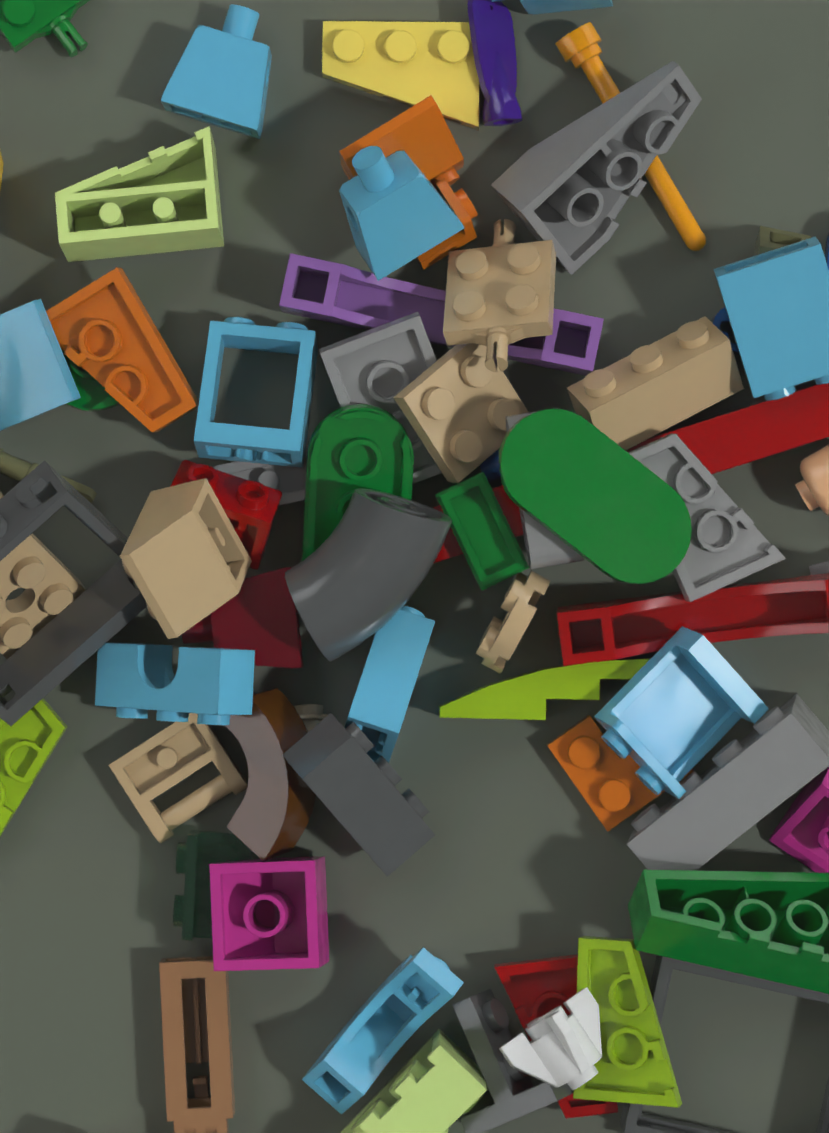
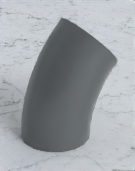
(366, 568)

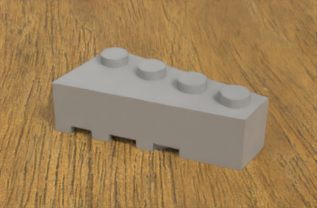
(735, 791)

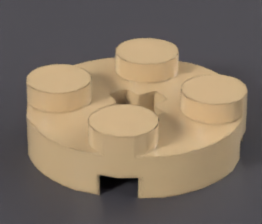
(504, 636)

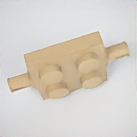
(500, 294)

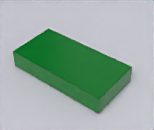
(482, 531)

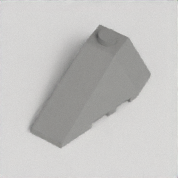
(585, 172)

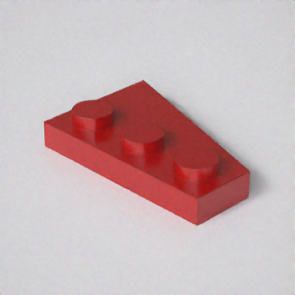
(537, 989)

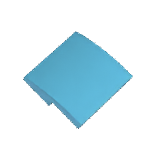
(31, 366)

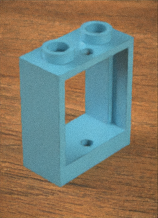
(251, 442)

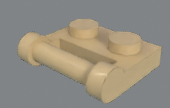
(167, 761)

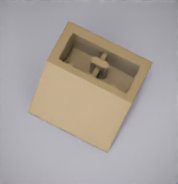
(184, 556)

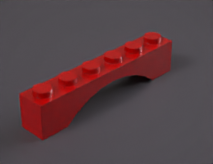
(734, 612)

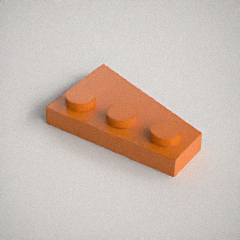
(120, 347)

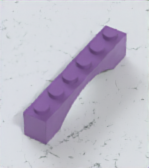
(359, 300)

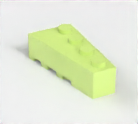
(425, 1093)

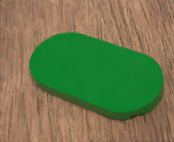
(348, 452)
(594, 496)

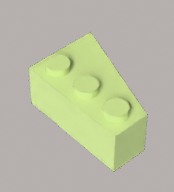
(145, 207)

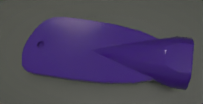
(495, 60)

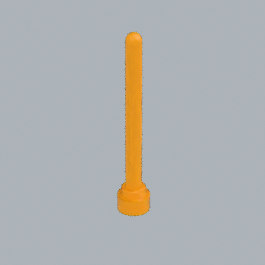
(583, 51)

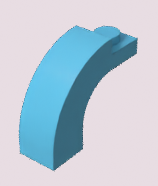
(381, 1029)

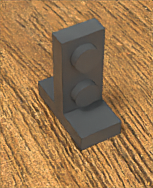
(513, 1093)

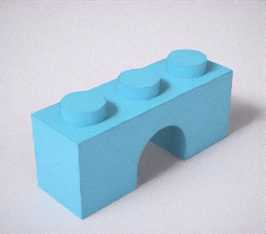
(206, 682)

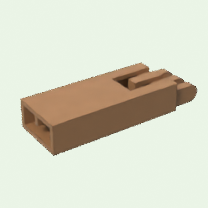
(198, 1031)

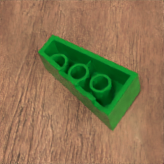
(737, 922)

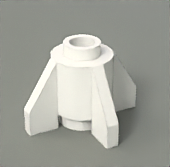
(561, 1045)

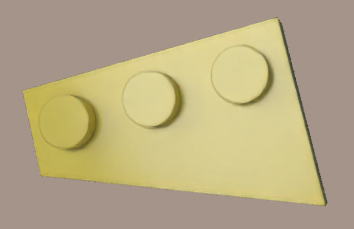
(406, 63)

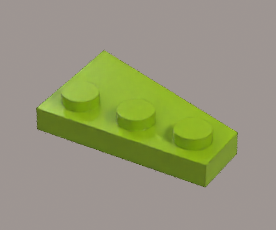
(24, 753)
(634, 1052)

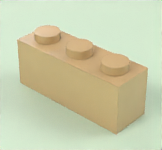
(659, 384)

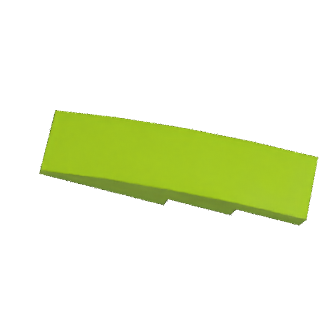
(526, 694)

